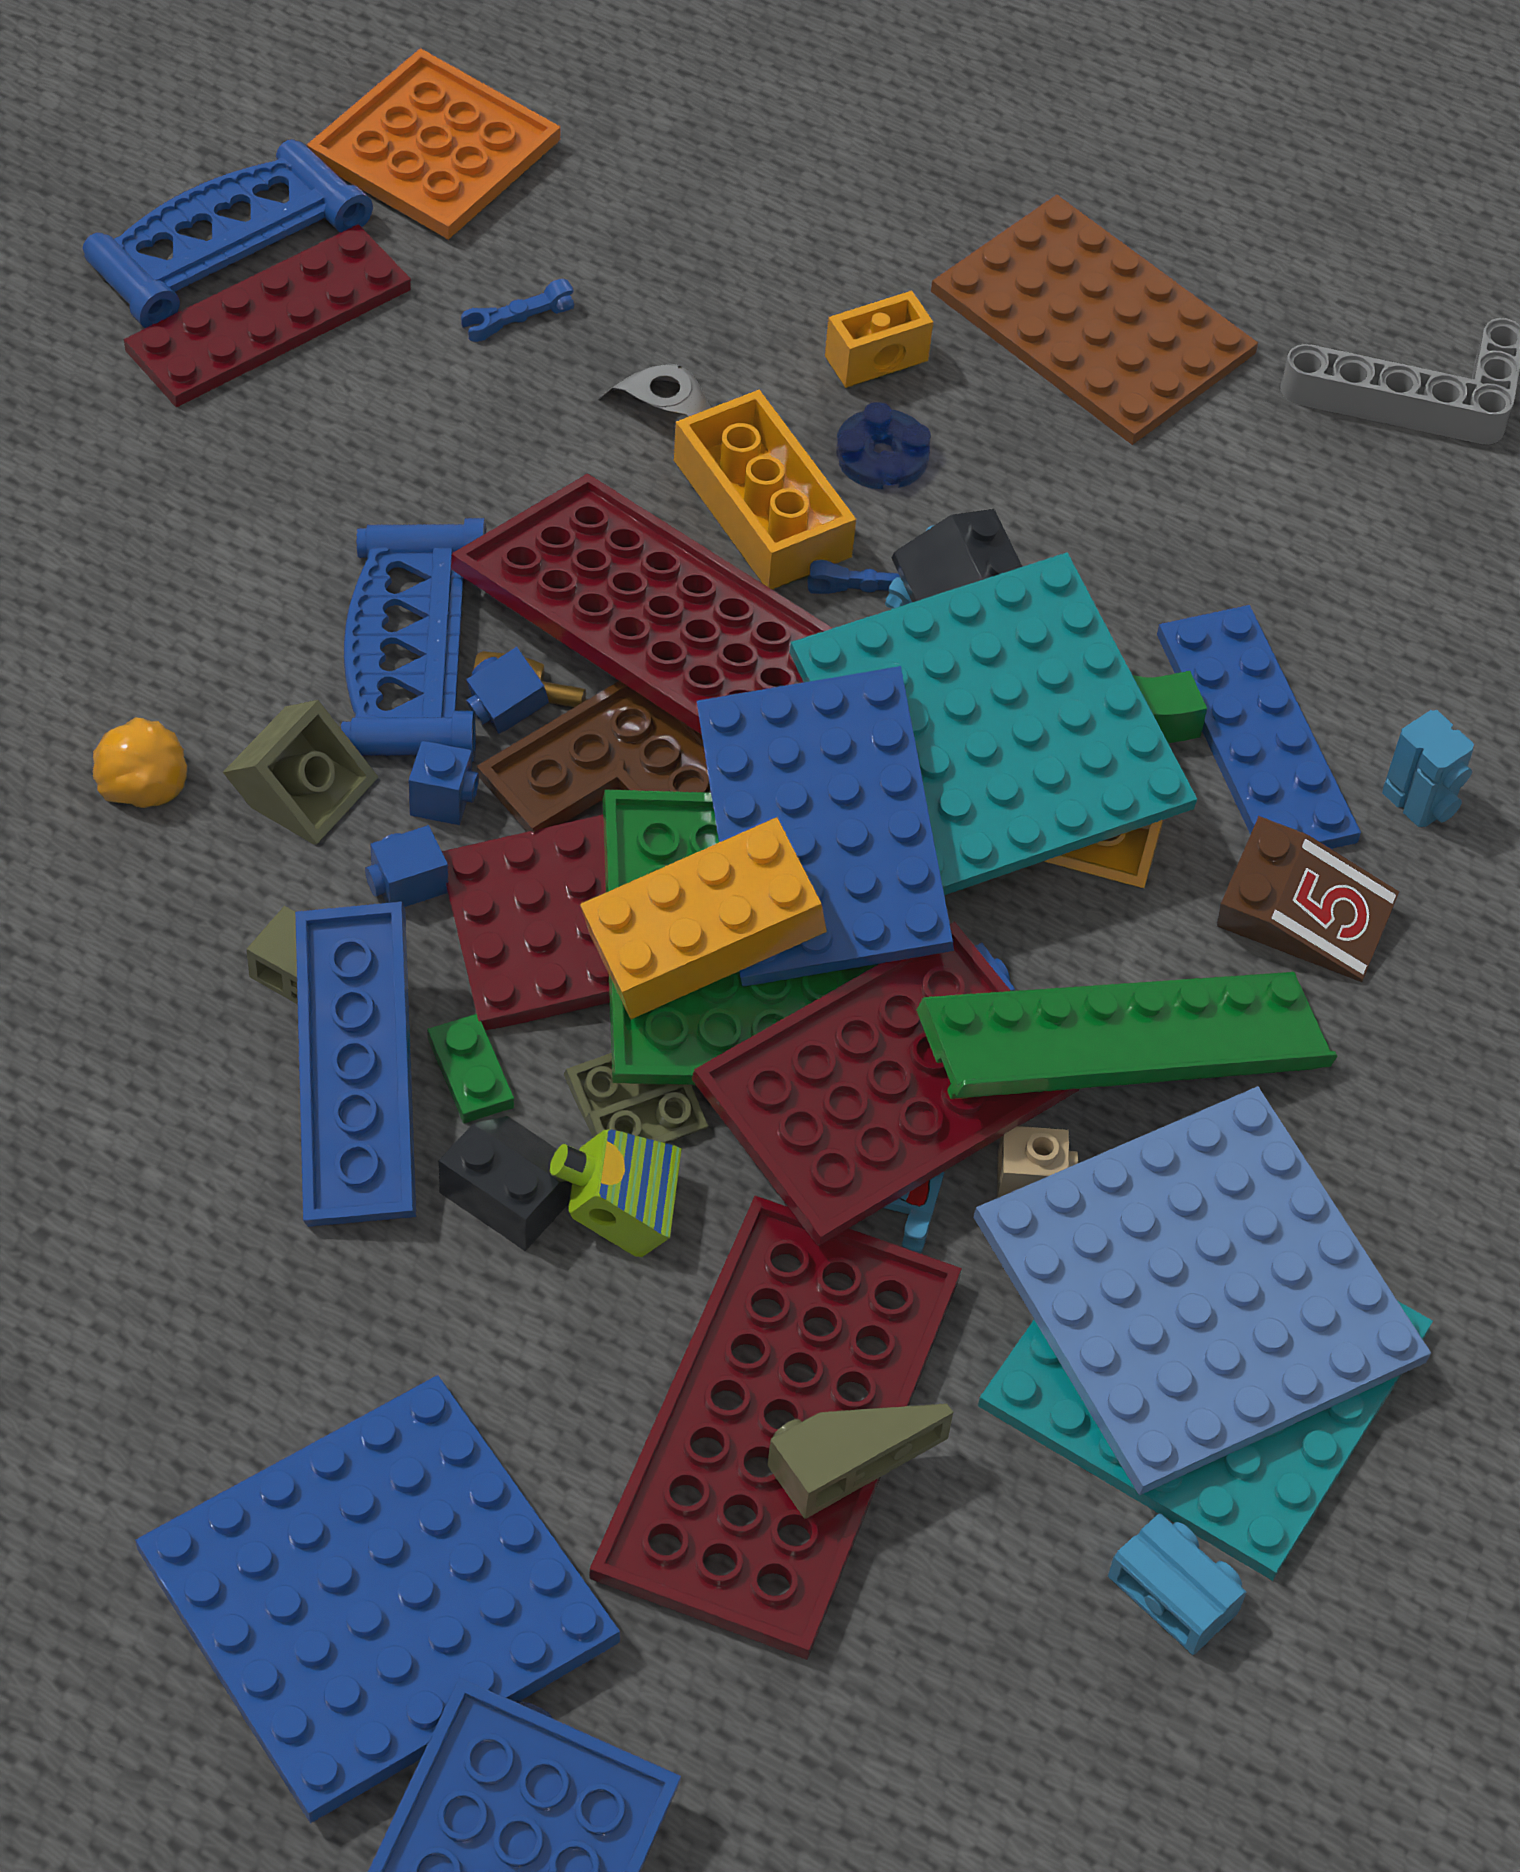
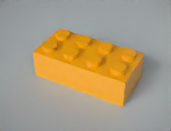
(763, 489)
(704, 917)

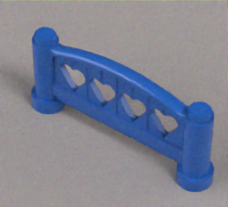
(151, 282)
(436, 638)

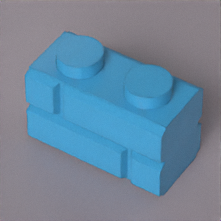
(1429, 769)
(1177, 1582)

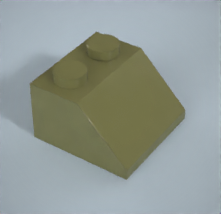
(301, 771)

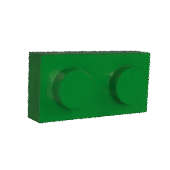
(470, 1068)

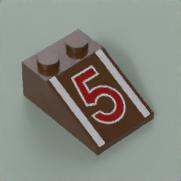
(1306, 900)

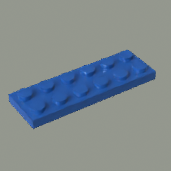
(1258, 726)
(355, 1065)

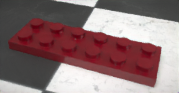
(267, 315)

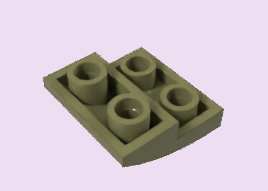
(642, 1110)

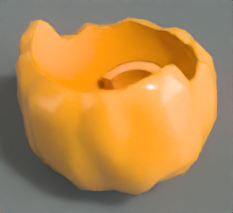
(139, 764)

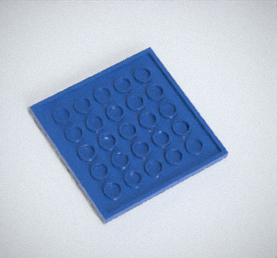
(365, 1585)

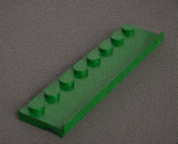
(1123, 1034)

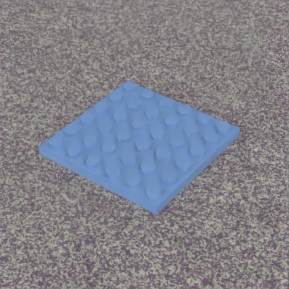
(1200, 1288)

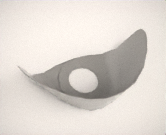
(687, 401)

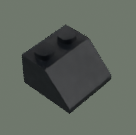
(955, 554)
(504, 1179)

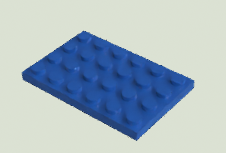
(851, 796)

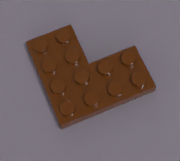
(595, 747)

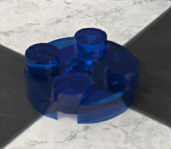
(886, 426)

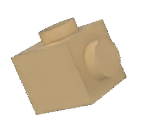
(1031, 1155)

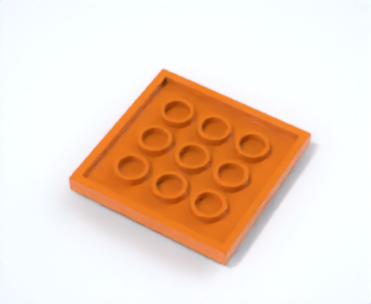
(434, 143)

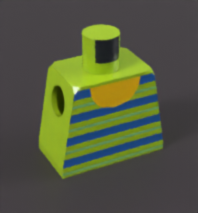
(622, 1188)

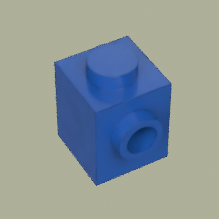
(505, 690)
(442, 782)
(407, 867)

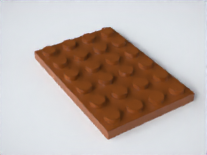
(1094, 318)

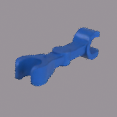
(555, 297)
(831, 578)

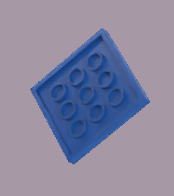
(523, 1796)

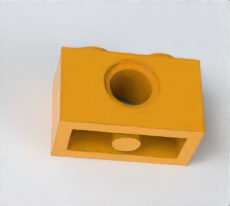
(878, 338)

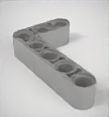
(1411, 395)

